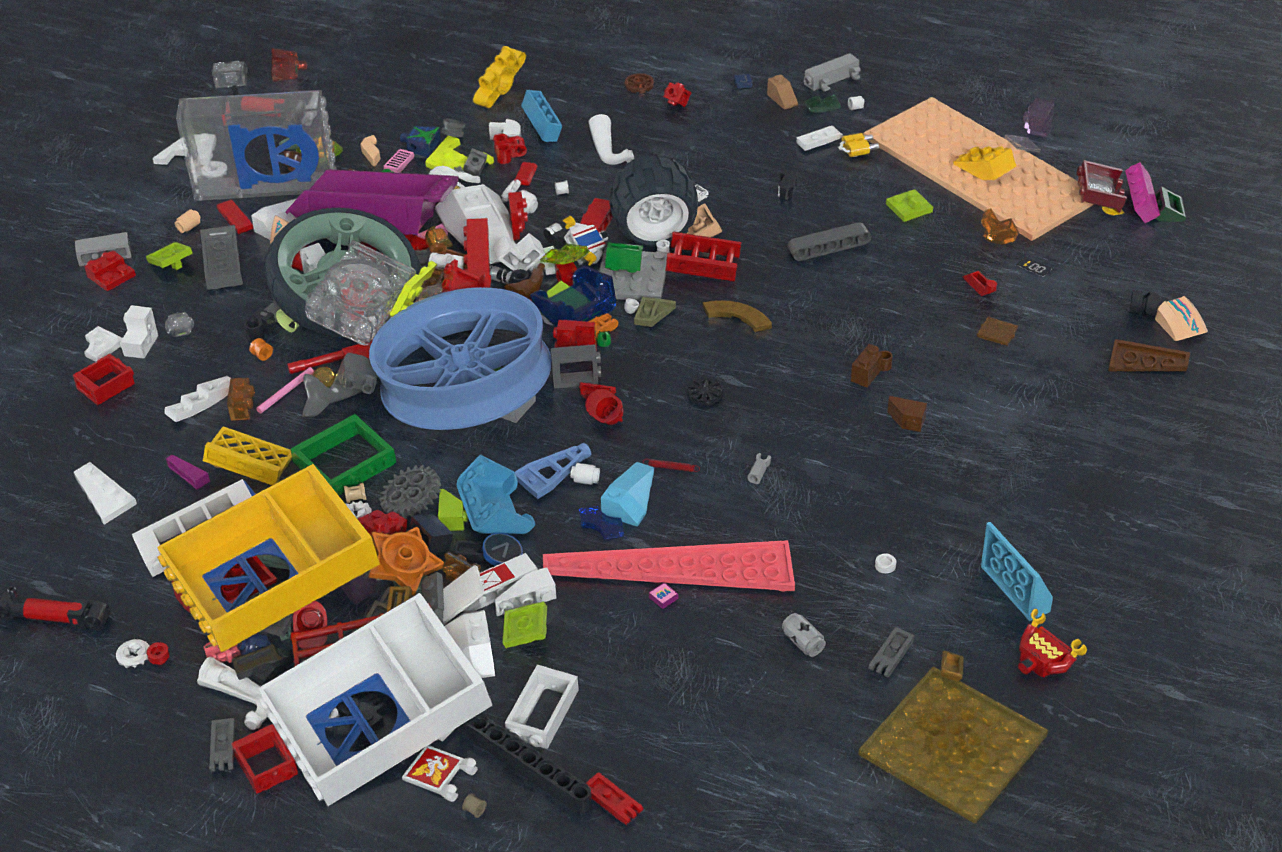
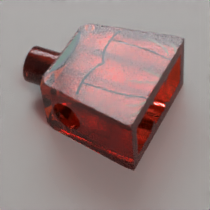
(285, 65)

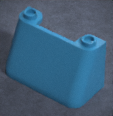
(487, 501)

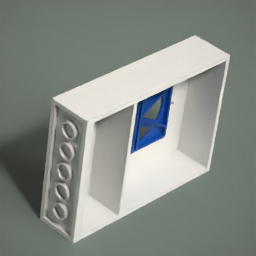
(397, 654)

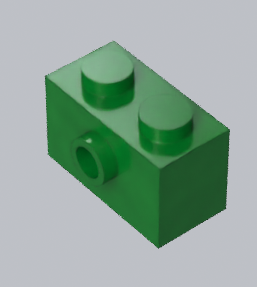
(623, 257)

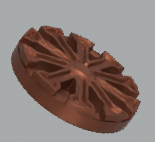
(639, 83)

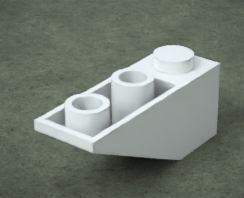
(530, 589)

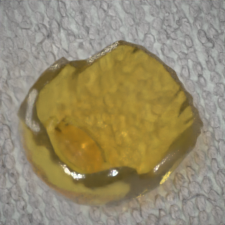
(436, 236)

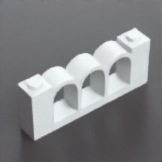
(151, 536)

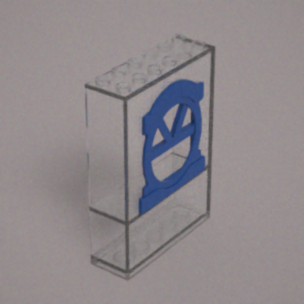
(220, 127)

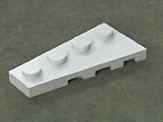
(104, 494)

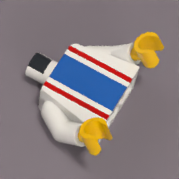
(587, 236)

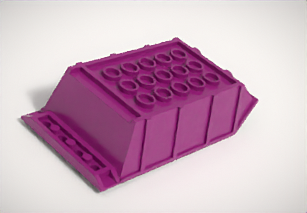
(398, 198)

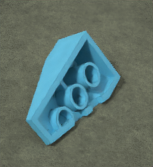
(629, 494)

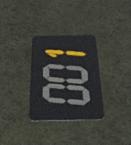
(1034, 266)

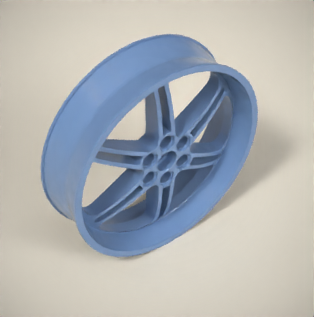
(466, 385)

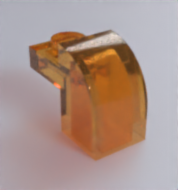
(998, 232)

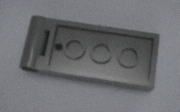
(221, 257)

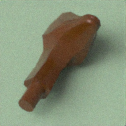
(530, 285)

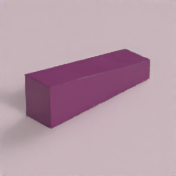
(188, 472)

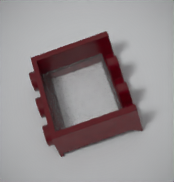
(1101, 185)

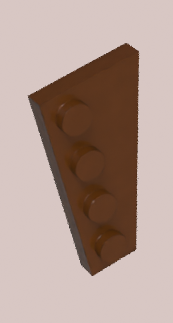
(1143, 357)

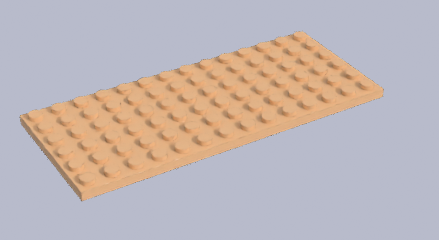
(935, 136)

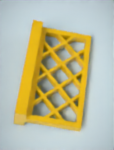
(245, 463)

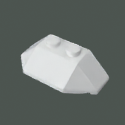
(473, 639)

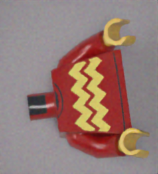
(1044, 651)

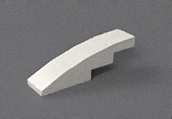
(205, 396)

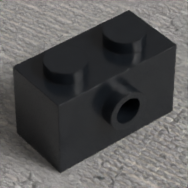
(433, 532)

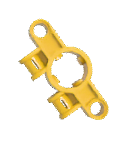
(499, 76)

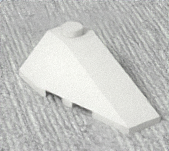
(264, 218)

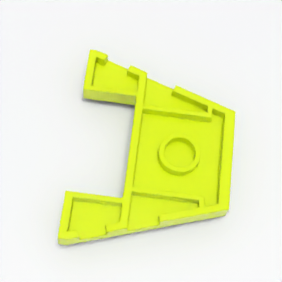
(446, 156)
(413, 288)

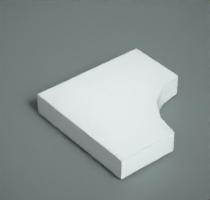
(101, 343)

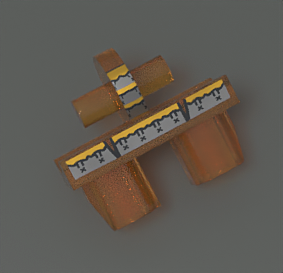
(456, 566)

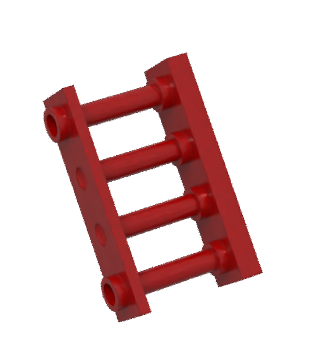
(700, 266)

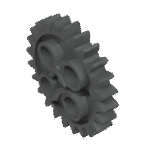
(410, 491)

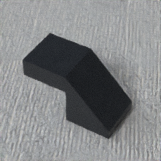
(270, 674)

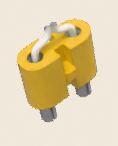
(857, 144)

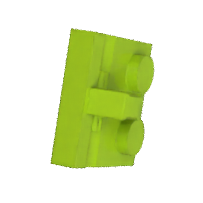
(909, 205)
(170, 255)
(525, 624)

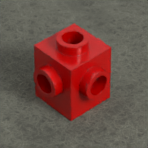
(677, 94)

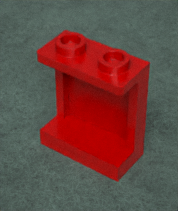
(457, 278)

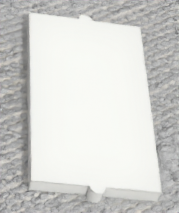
(462, 593)

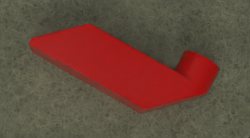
(980, 283)

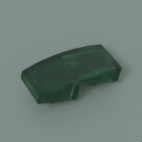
(827, 104)

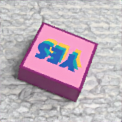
(663, 595)

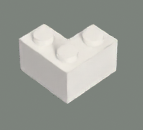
(519, 255)
(140, 333)

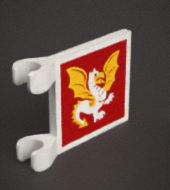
(435, 769)

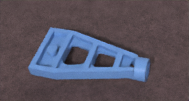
(536, 483)

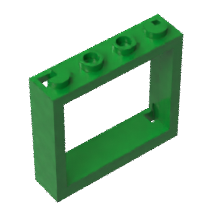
(337, 434)

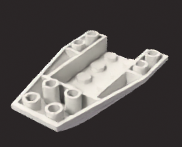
(475, 203)

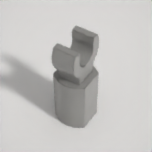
(758, 469)

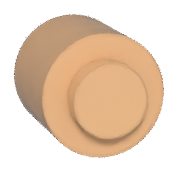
(187, 221)

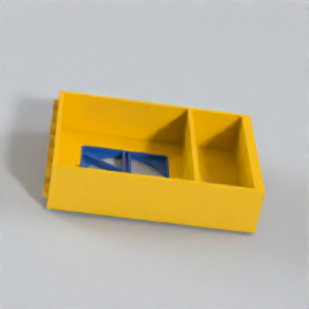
(291, 520)

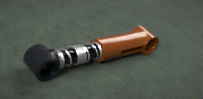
(495, 272)

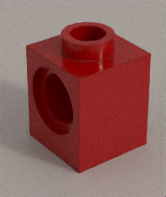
(565, 272)

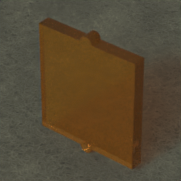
(997, 331)

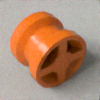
(261, 349)

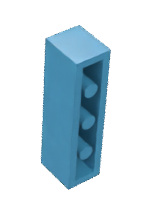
(541, 116)

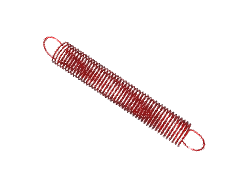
(662, 464)

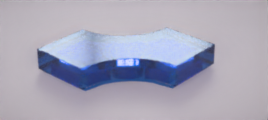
(594, 518)

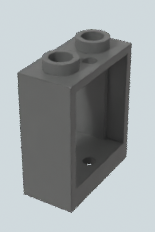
(575, 354)

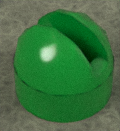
(607, 339)

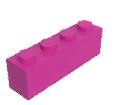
(1142, 192)

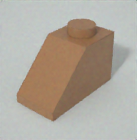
(781, 92)

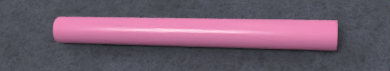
(282, 392)

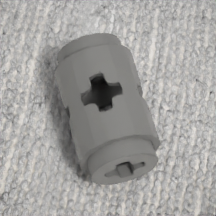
(803, 634)

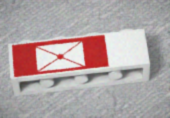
(500, 578)

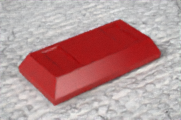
(526, 173)

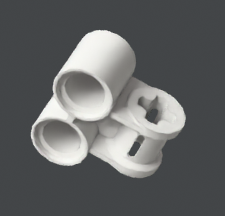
(442, 260)

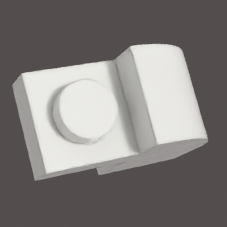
(510, 128)

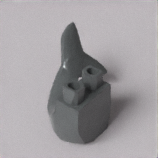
(352, 378)

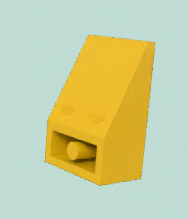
(987, 162)

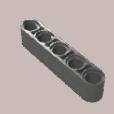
(829, 241)

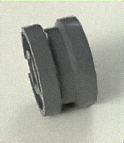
(453, 128)

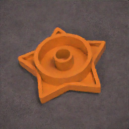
(403, 558)

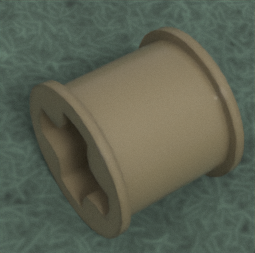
(474, 805)

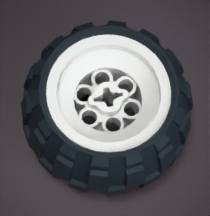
(653, 200)

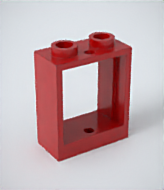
(86, 377)
(266, 739)

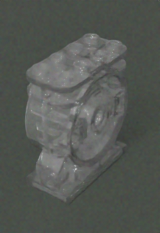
(366, 293)

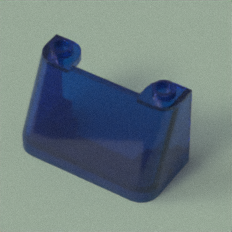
(586, 299)

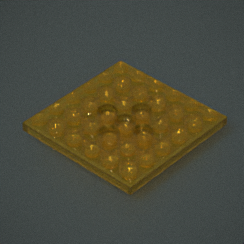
(953, 744)

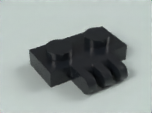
(370, 708)

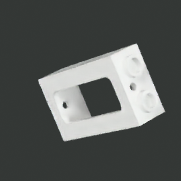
(541, 679)

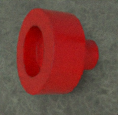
(158, 653)

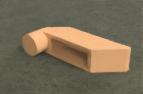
(370, 150)

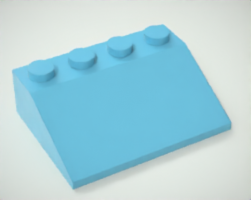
(1014, 574)

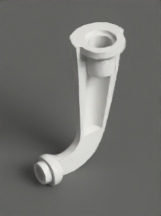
(601, 134)
(223, 678)

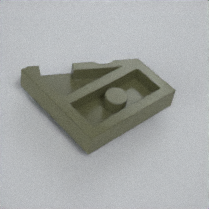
(653, 310)

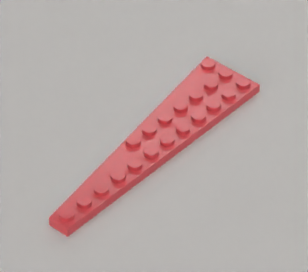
(726, 565)

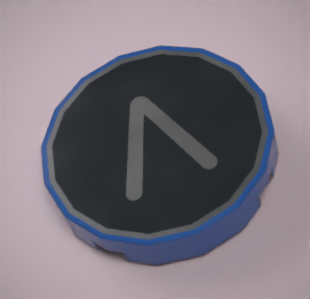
(500, 548)

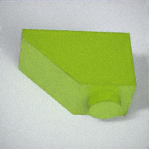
(451, 511)

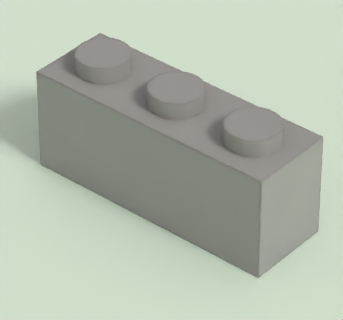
(94, 247)

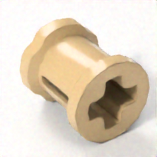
(355, 493)

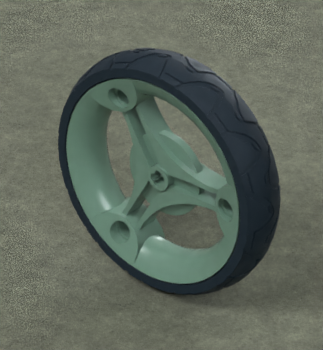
(340, 227)

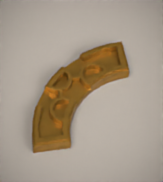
(748, 314)

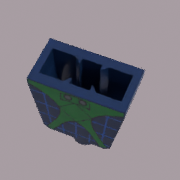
(422, 140)

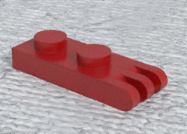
(613, 798)

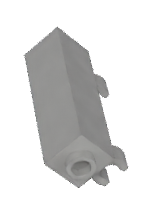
(831, 72)

